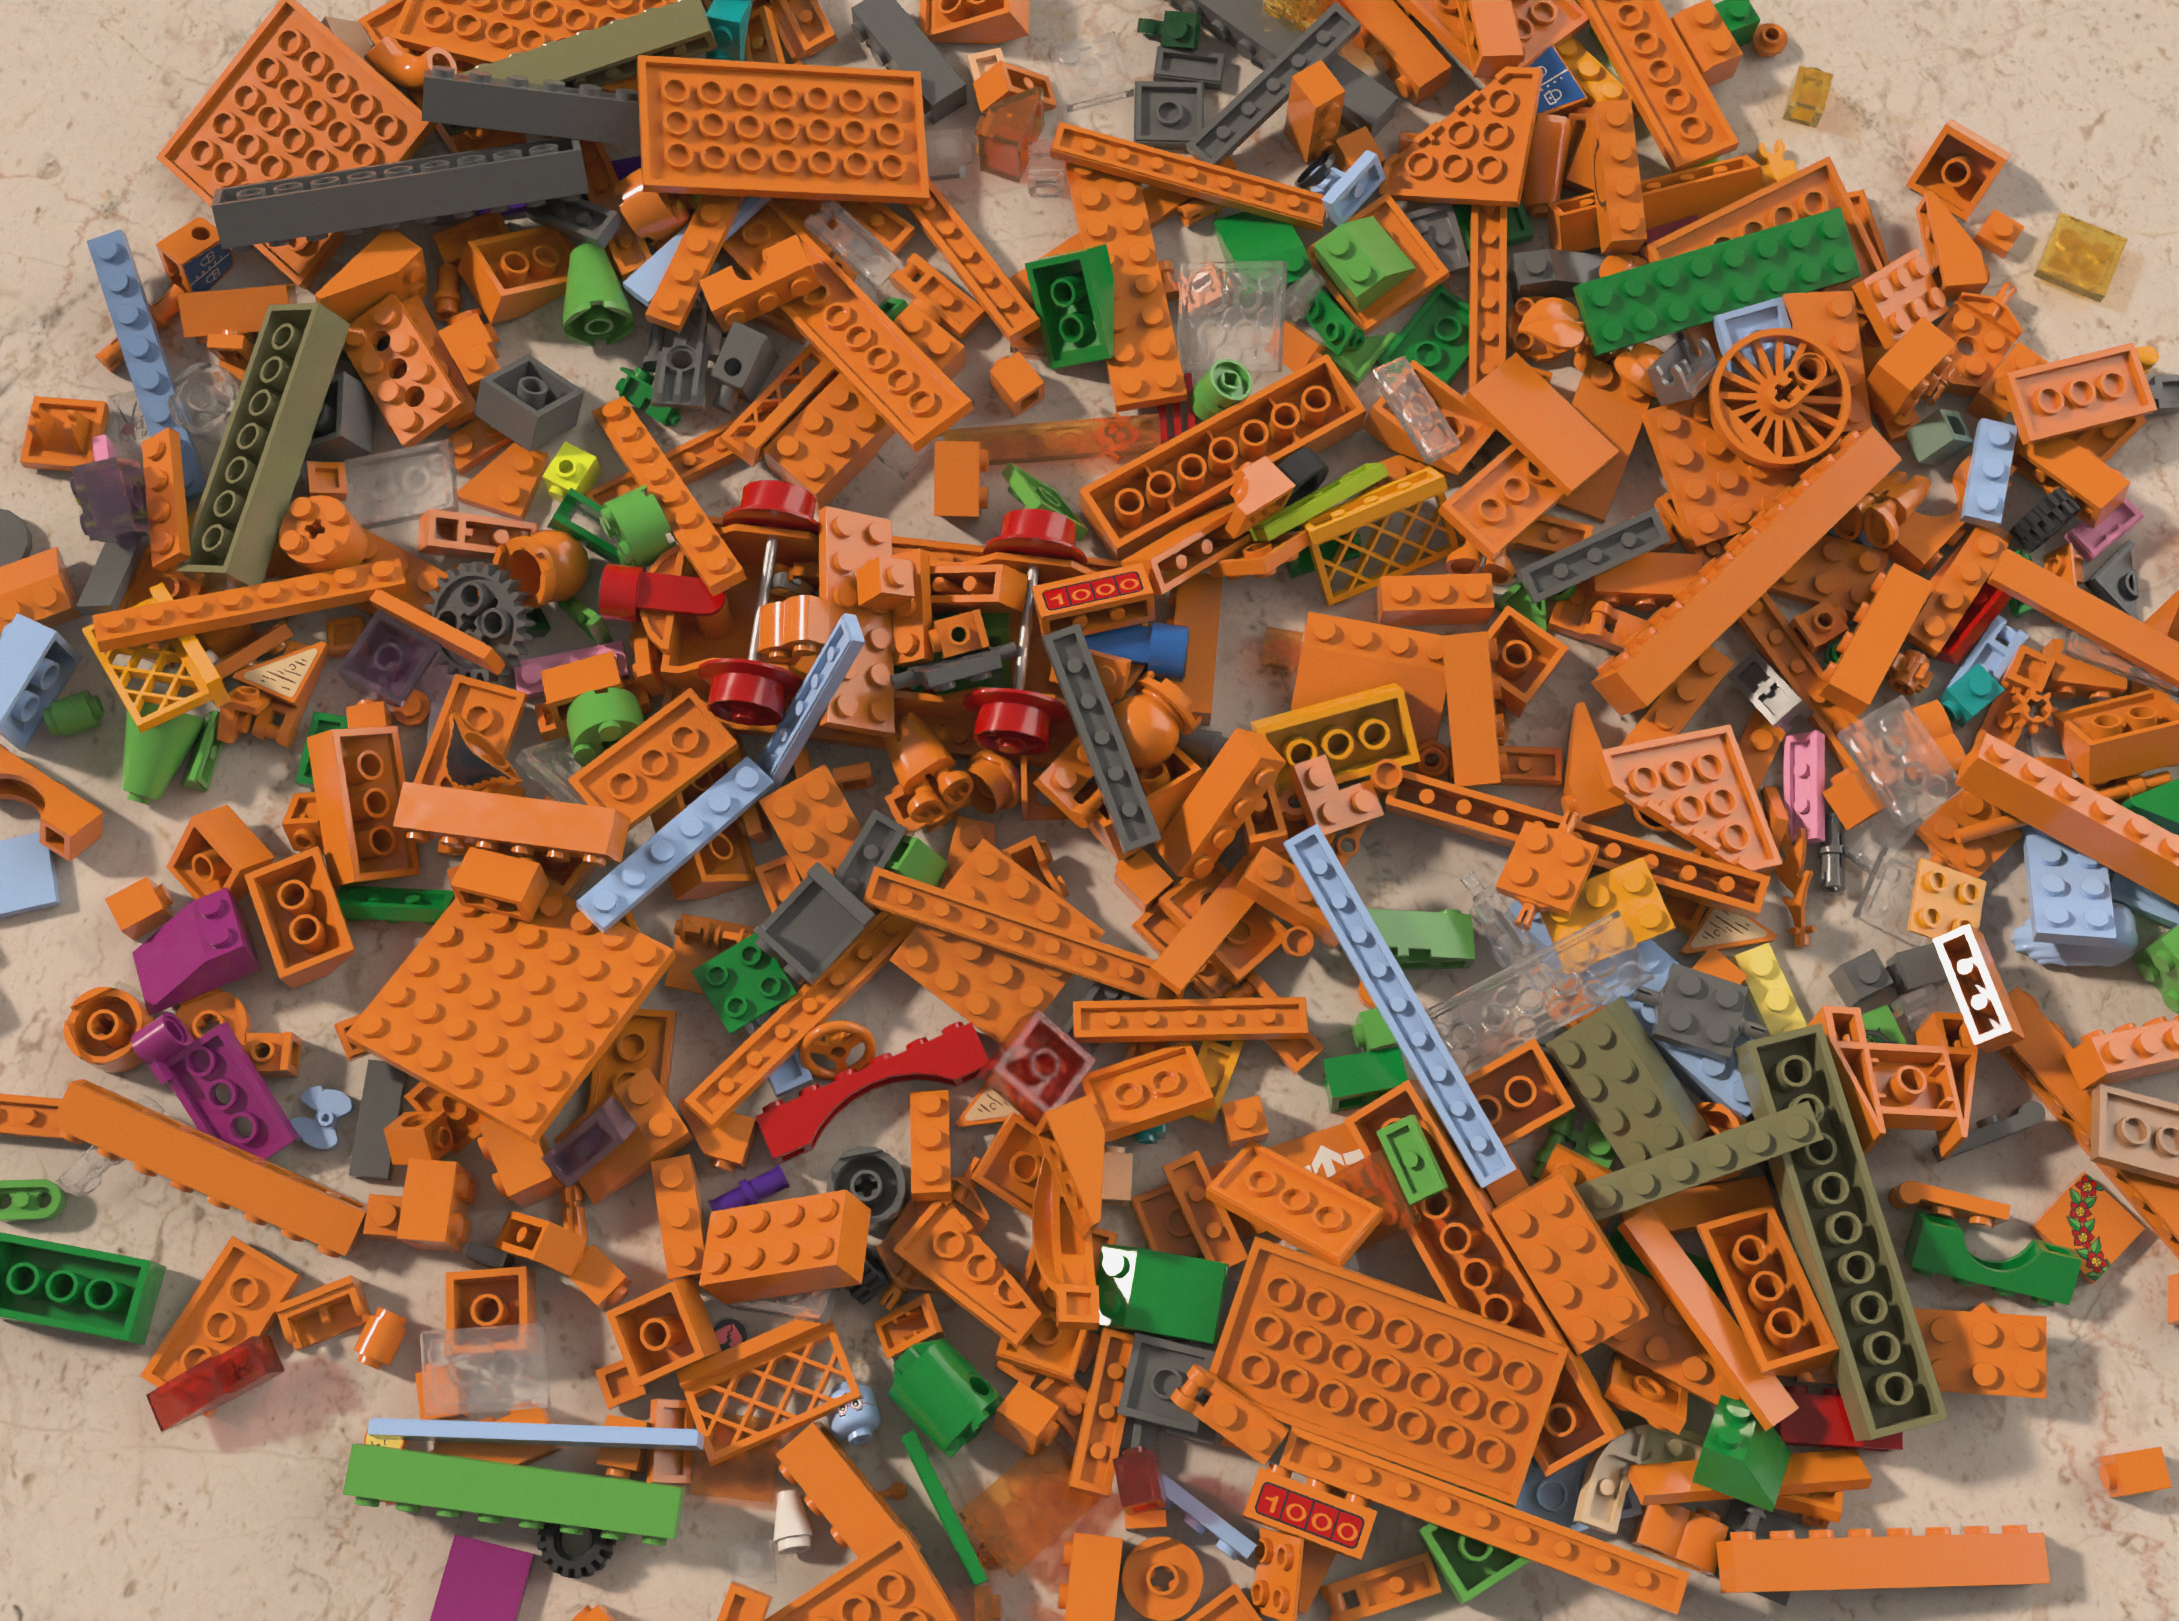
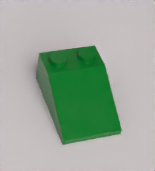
(1262, 239)
(1074, 305)
(1160, 1293)

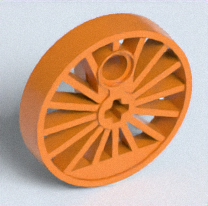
(1787, 413)

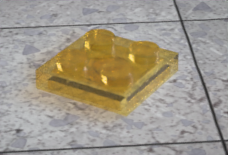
(2080, 257)

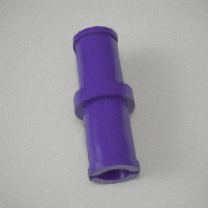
(752, 1191)

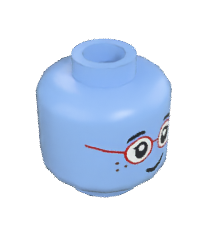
(857, 1418)

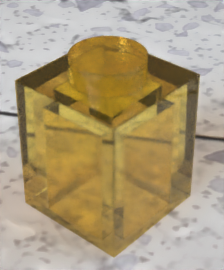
(1807, 96)

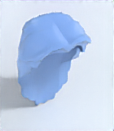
(2081, 955)

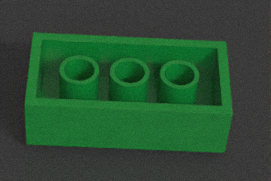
(77, 1289)

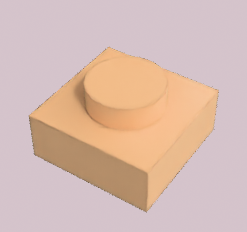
(983, 61)

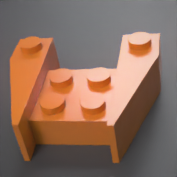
(1904, 1083)

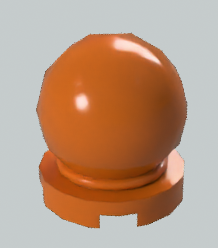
(548, 565)
(1154, 720)

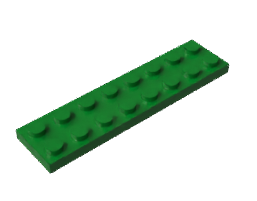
(1716, 280)

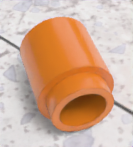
(380, 1338)

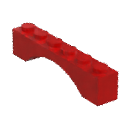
(798, 1124)

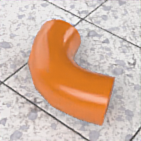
(403, 67)

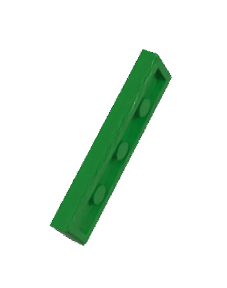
(944, 1508)

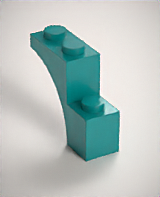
(729, 26)

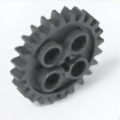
(482, 617)

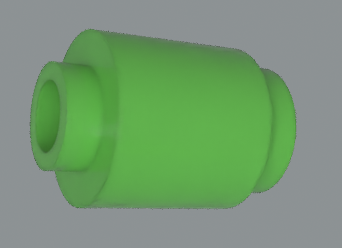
(74, 714)

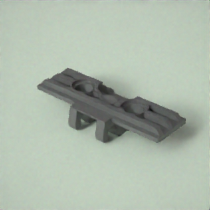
(684, 366)

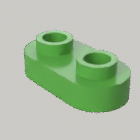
(27, 1200)

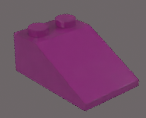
(196, 952)

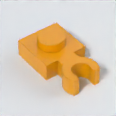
(1773, 165)

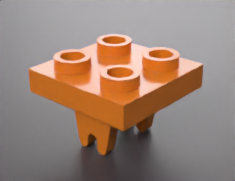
(62, 432)

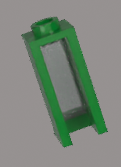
(581, 519)

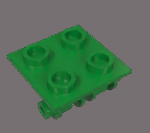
(743, 983)

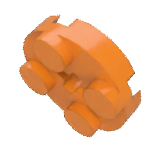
(220, 1007)
(1183, 1589)

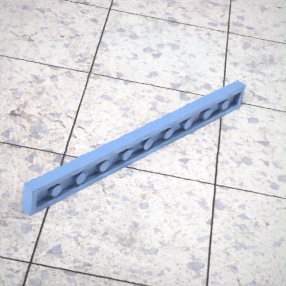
(1399, 1006)

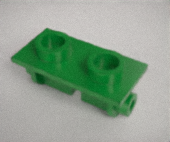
(1333, 324)
(639, 388)

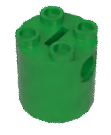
(943, 1394)

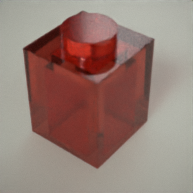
(1140, 1481)

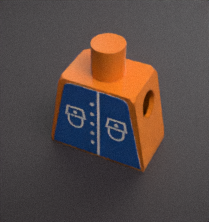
(1559, 88)
(195, 256)

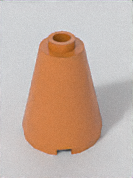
(1546, 163)

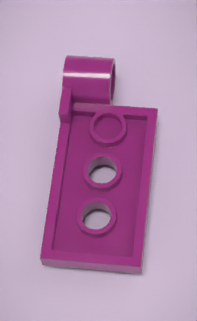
(196, 1071)

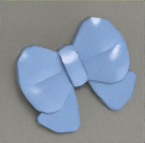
(330, 1107)

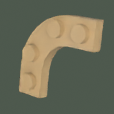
(1606, 1475)

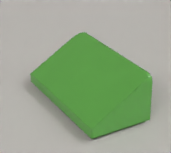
(203, 755)

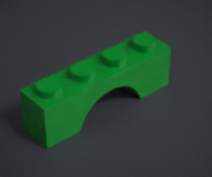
(2040, 1270)

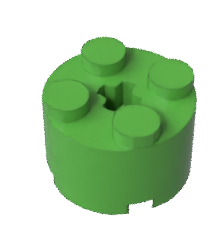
(637, 526)
(601, 721)

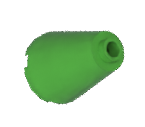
(594, 299)
(156, 754)

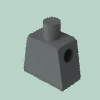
(742, 366)

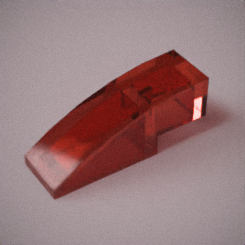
(215, 1382)

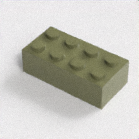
(1627, 1085)

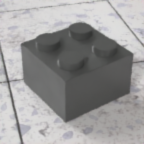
(528, 402)

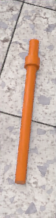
(2126, 789)

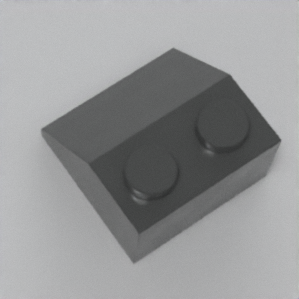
(345, 422)

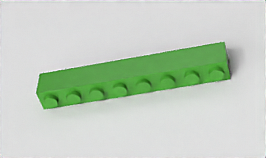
(515, 1492)

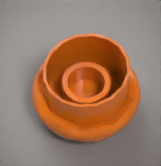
(995, 781)

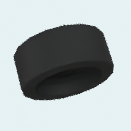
(1305, 471)

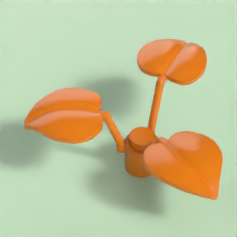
(1557, 325)

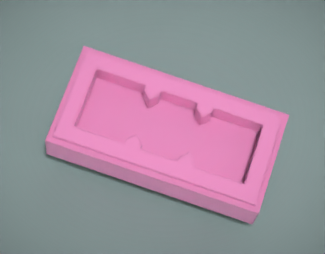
(2094, 541)

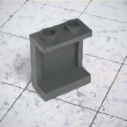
(813, 925)

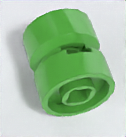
(1220, 388)

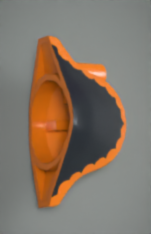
(473, 760)

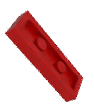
(1973, 623)

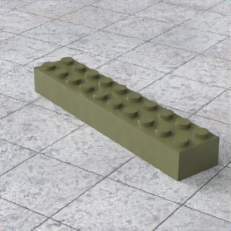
(1843, 1239)

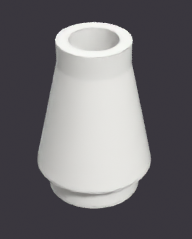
(792, 1526)

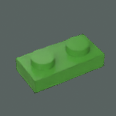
(1412, 1159)

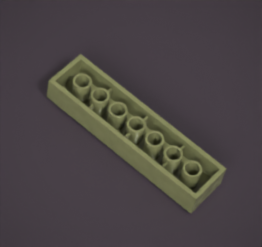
(264, 446)

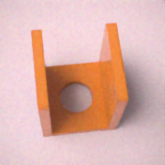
(1030, 807)

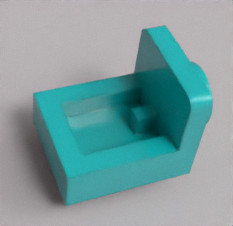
(1970, 695)

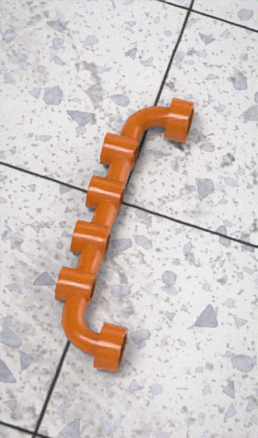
(1385, 777)

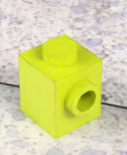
(571, 469)

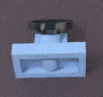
(1342, 190)

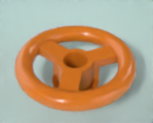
(836, 1042)

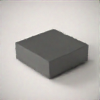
(489, 1256)

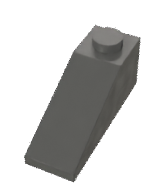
(1551, 272)

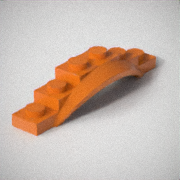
(1063, 1257)

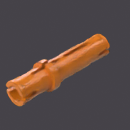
(162, 312)

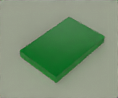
(1435, 336)

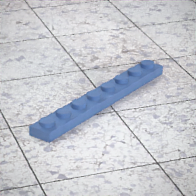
(142, 347)

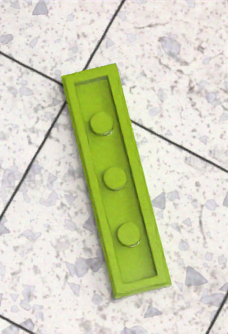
(1319, 501)

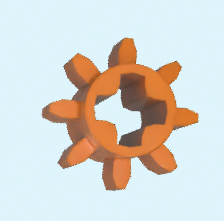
(1909, 673)
(2042, 712)

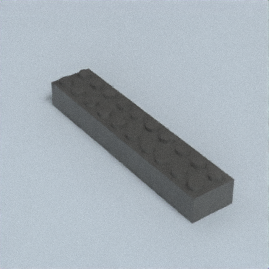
(399, 193)

